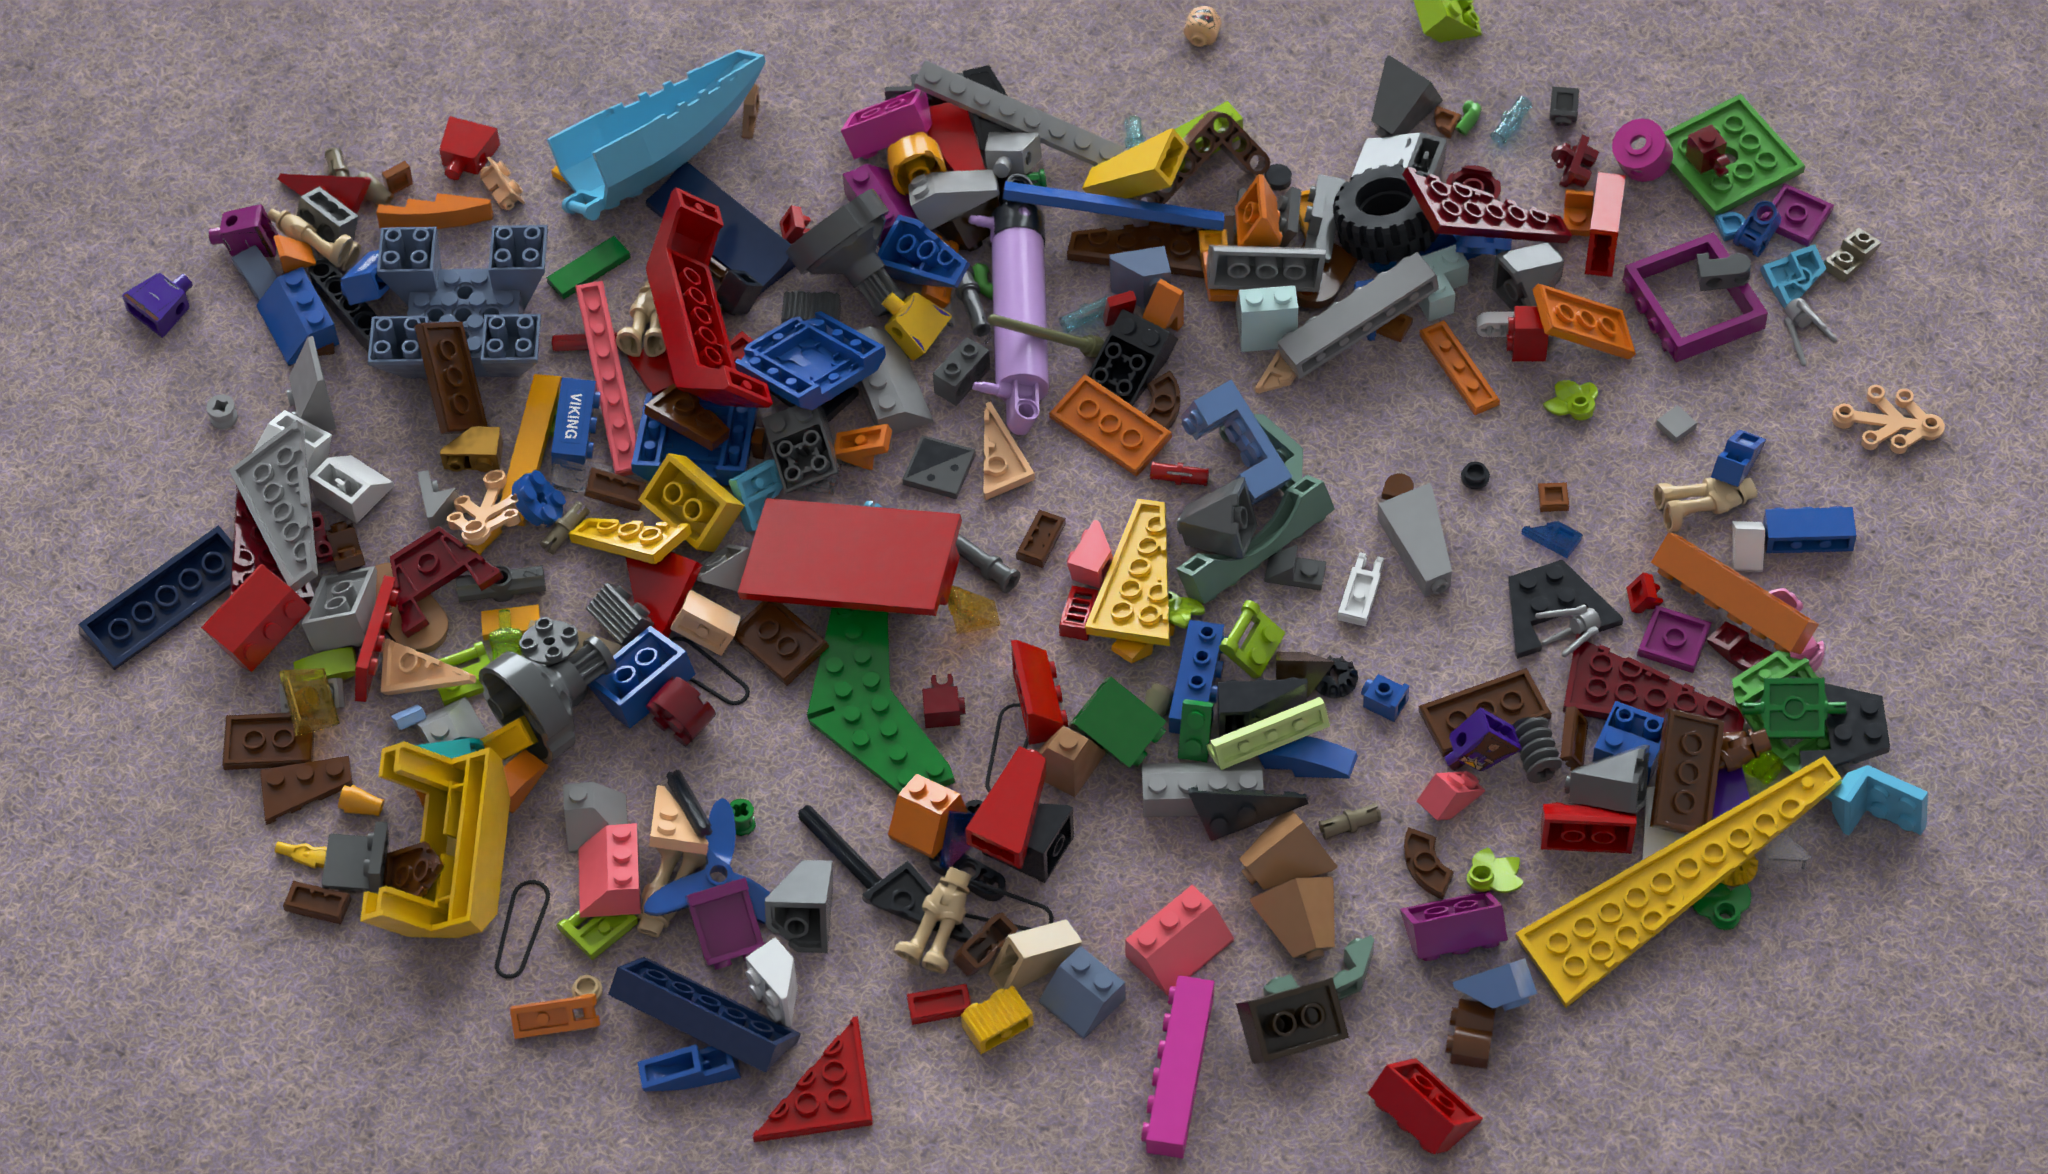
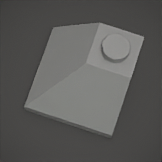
(724, 567)
(451, 723)
(589, 809)

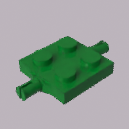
(1794, 708)

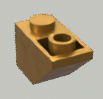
(474, 450)

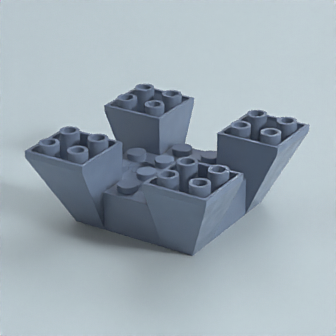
(485, 300)

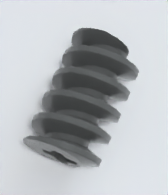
(1538, 749)

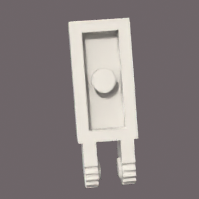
(1360, 591)

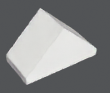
(1748, 546)

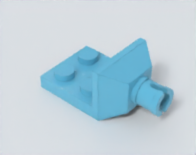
(1882, 796)

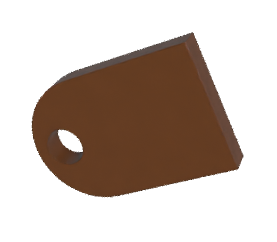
(1333, 279)

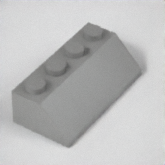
(1264, 267)
(893, 390)
(1167, 784)

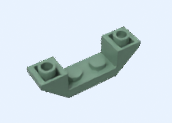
(1286, 447)
(1356, 958)

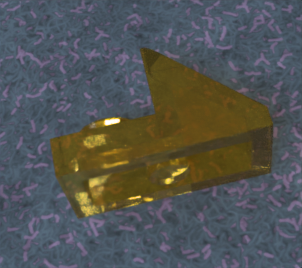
(971, 611)

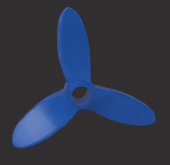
(718, 859)

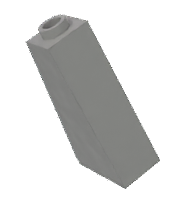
(1418, 537)

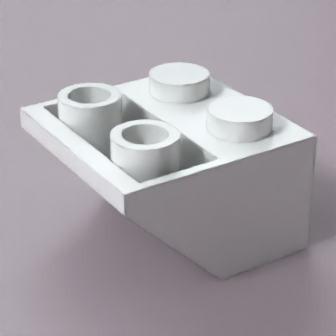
(316, 440)
(349, 486)
(773, 980)

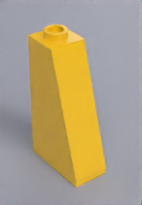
(1139, 169)

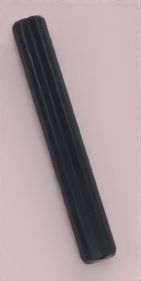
(689, 803)
(838, 846)

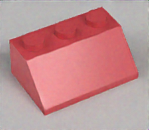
(610, 872)
(1178, 939)

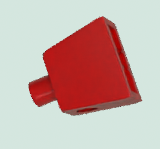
(467, 147)

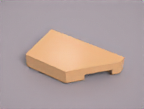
(1276, 375)

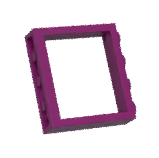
(1752, 320)

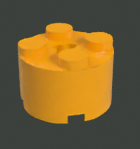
(913, 157)

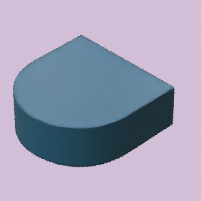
(1728, 224)

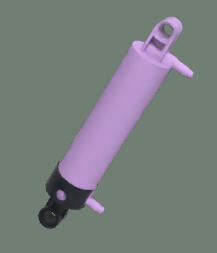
(1018, 294)

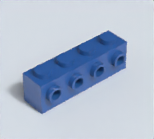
(1198, 668)

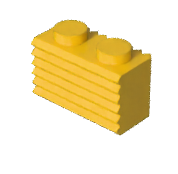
(996, 1019)

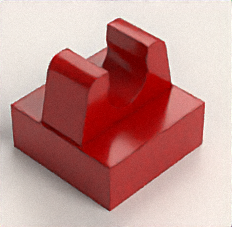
(794, 224)
(1643, 593)

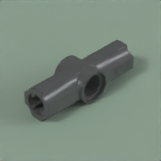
(514, 583)

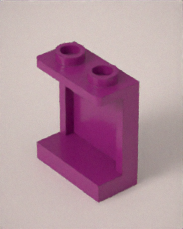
(725, 923)

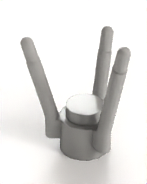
(1801, 315)
(1584, 622)

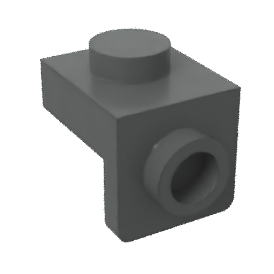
(1564, 105)

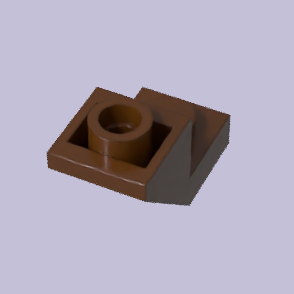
(345, 546)

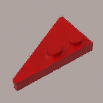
(345, 189)

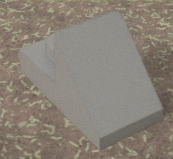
(437, 503)

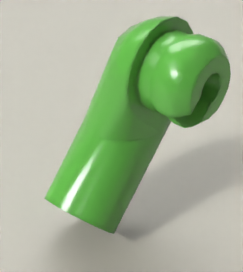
(1472, 112)
(981, 278)

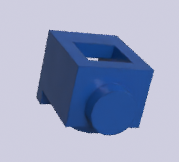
(1385, 697)

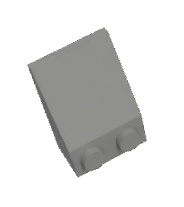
(949, 194)
(309, 389)
(341, 609)

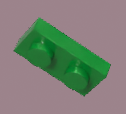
(1195, 730)

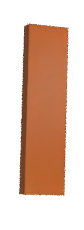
(1459, 367)

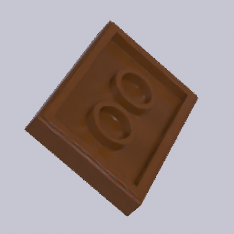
(779, 640)
(264, 742)

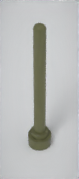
(1088, 345)

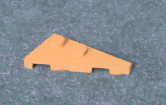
(1003, 460)
(411, 671)
(671, 827)

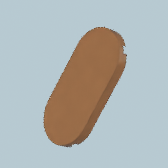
(429, 637)

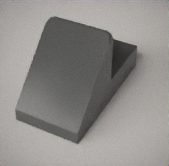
(1291, 570)

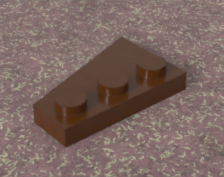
(686, 416)
(293, 786)

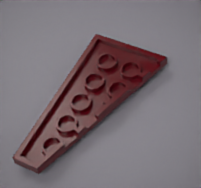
(1475, 212)
(251, 550)
(1603, 677)

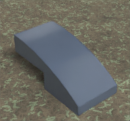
(254, 270)

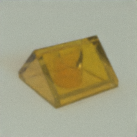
(308, 700)

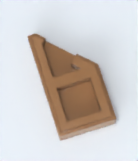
(750, 112)

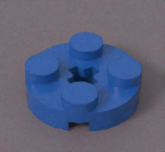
(1482, 245)
(550, 501)

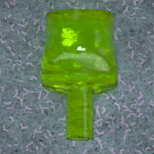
(505, 637)
(1764, 768)

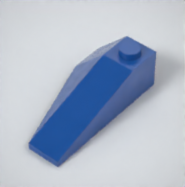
(920, 256)

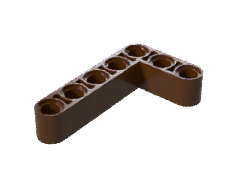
(1212, 140)

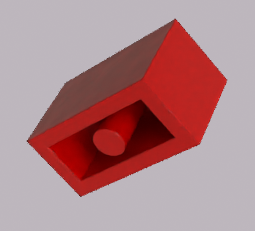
(1526, 335)

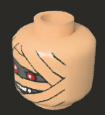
(1202, 26)

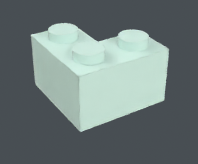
(1451, 273)

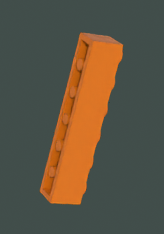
(1734, 593)

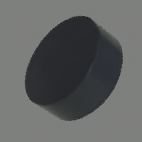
(1278, 177)

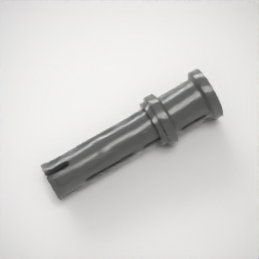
(968, 293)
(990, 566)

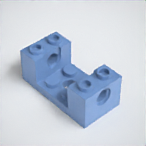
(1228, 408)

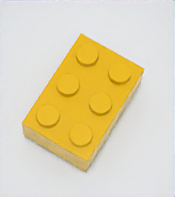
(690, 496)

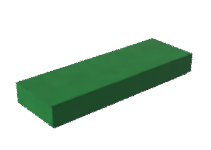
(588, 267)

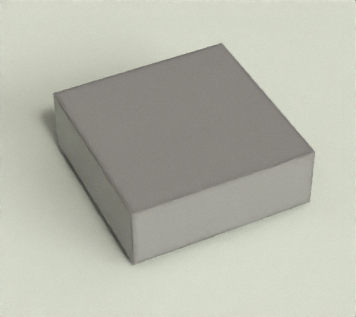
(1676, 424)

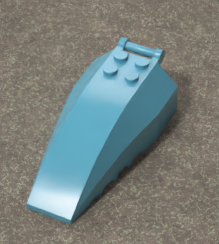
(639, 144)

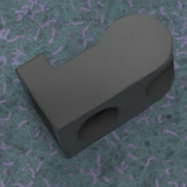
(1722, 272)

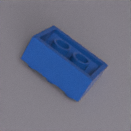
(294, 313)
(639, 674)

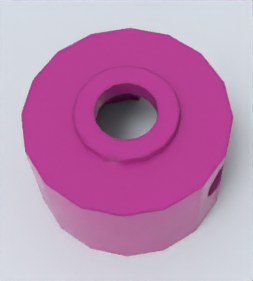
(1652, 159)

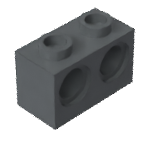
(327, 215)
(960, 370)

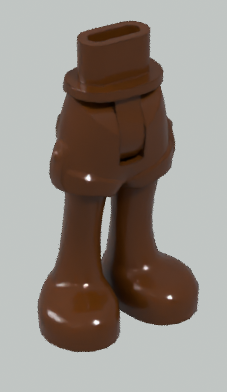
(1741, 748)

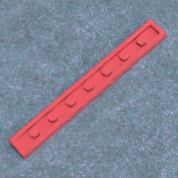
(608, 375)

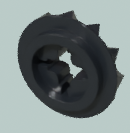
(1346, 683)

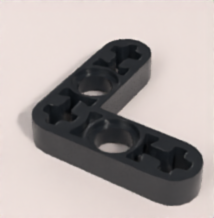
(989, 875)

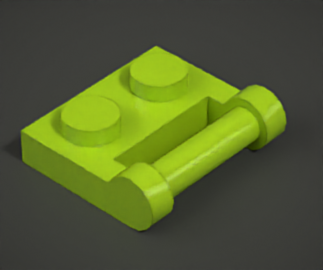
(1259, 643)
(454, 693)
(597, 933)

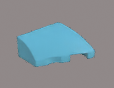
(1797, 271)

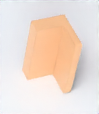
(706, 623)

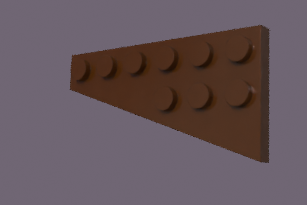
(1179, 242)

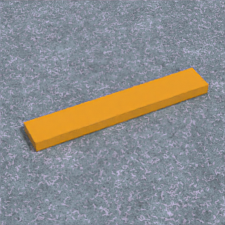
(533, 431)

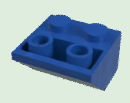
(1628, 729)

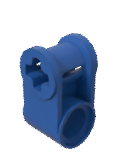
(1756, 233)

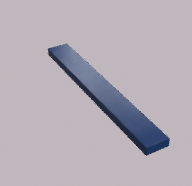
(1113, 206)

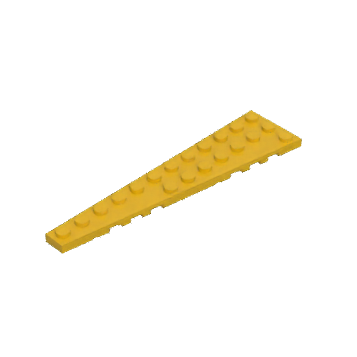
(1615, 919)

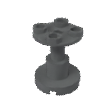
(550, 643)

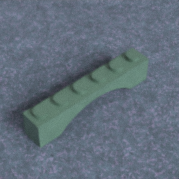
(1300, 508)

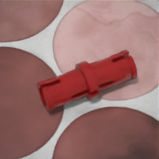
(1199, 475)

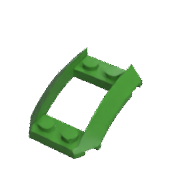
(1749, 688)

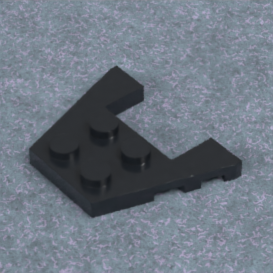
(1551, 589)
(1853, 735)

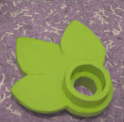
(1573, 400)
(1182, 608)
(1494, 873)

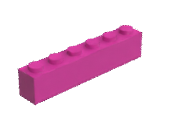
(1179, 1068)

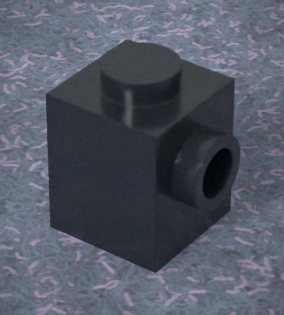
(738, 292)

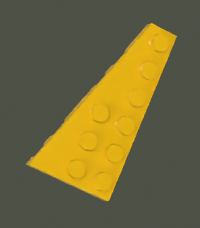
(1135, 589)

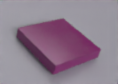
(1800, 214)
(1674, 639)

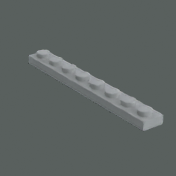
(1015, 114)

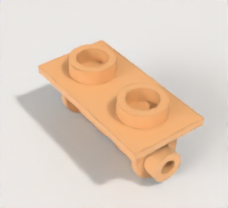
(497, 176)

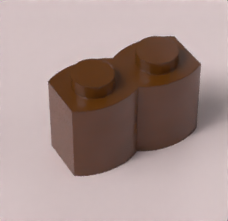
(984, 945)
(1472, 1033)

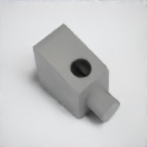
(1012, 152)

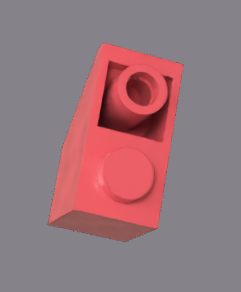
(1091, 557)
(1450, 794)

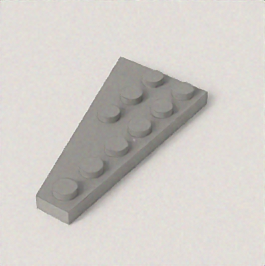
(278, 497)

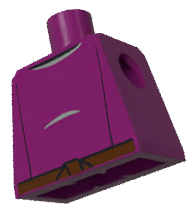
(244, 229)

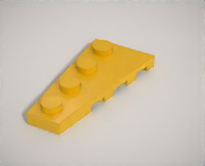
(630, 539)

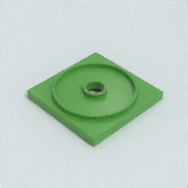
(1760, 156)

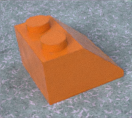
(1258, 216)
(923, 814)

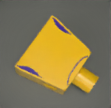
(914, 323)

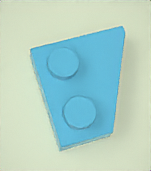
(753, 488)

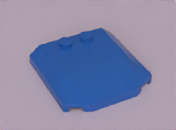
(811, 359)
(721, 464)

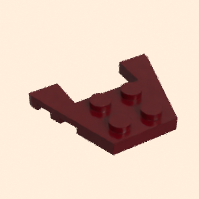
(429, 566)

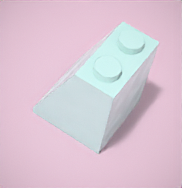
(1265, 316)

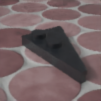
(1233, 811)
(903, 895)

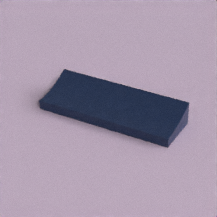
(743, 241)
(161, 599)
(702, 1013)

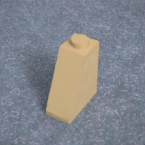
(1033, 954)

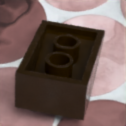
(1292, 1021)

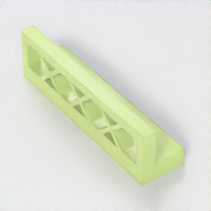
(1269, 733)

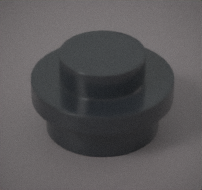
(1475, 475)

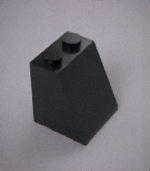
(1048, 840)

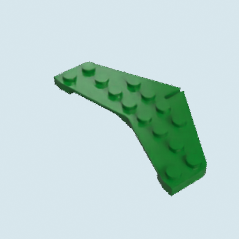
(859, 710)

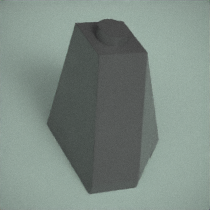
(1402, 99)
(1522, 269)
(1220, 520)
(1612, 782)
(802, 906)

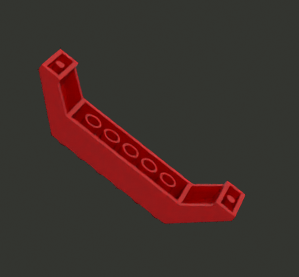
(690, 308)

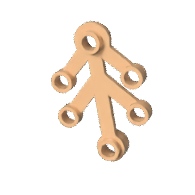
(1892, 420)
(478, 530)

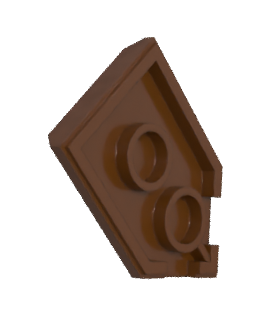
(413, 869)

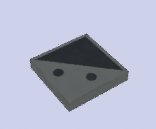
(939, 467)

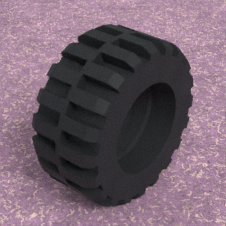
(1378, 237)

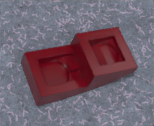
(1736, 646)

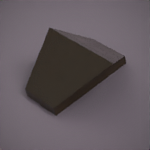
(1302, 666)

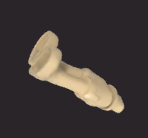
(340, 253)
(630, 338)
(1718, 498)
(943, 905)
(653, 925)

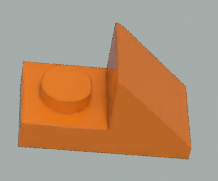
(1578, 211)
(293, 253)
(1166, 306)
(862, 445)

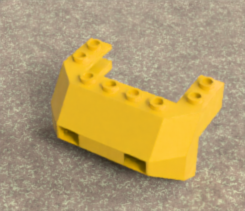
(467, 830)

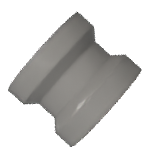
(217, 417)

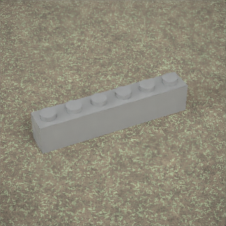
(1358, 315)

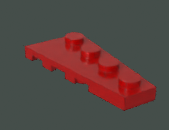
(375, 638)

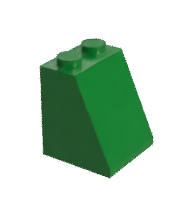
(1119, 723)

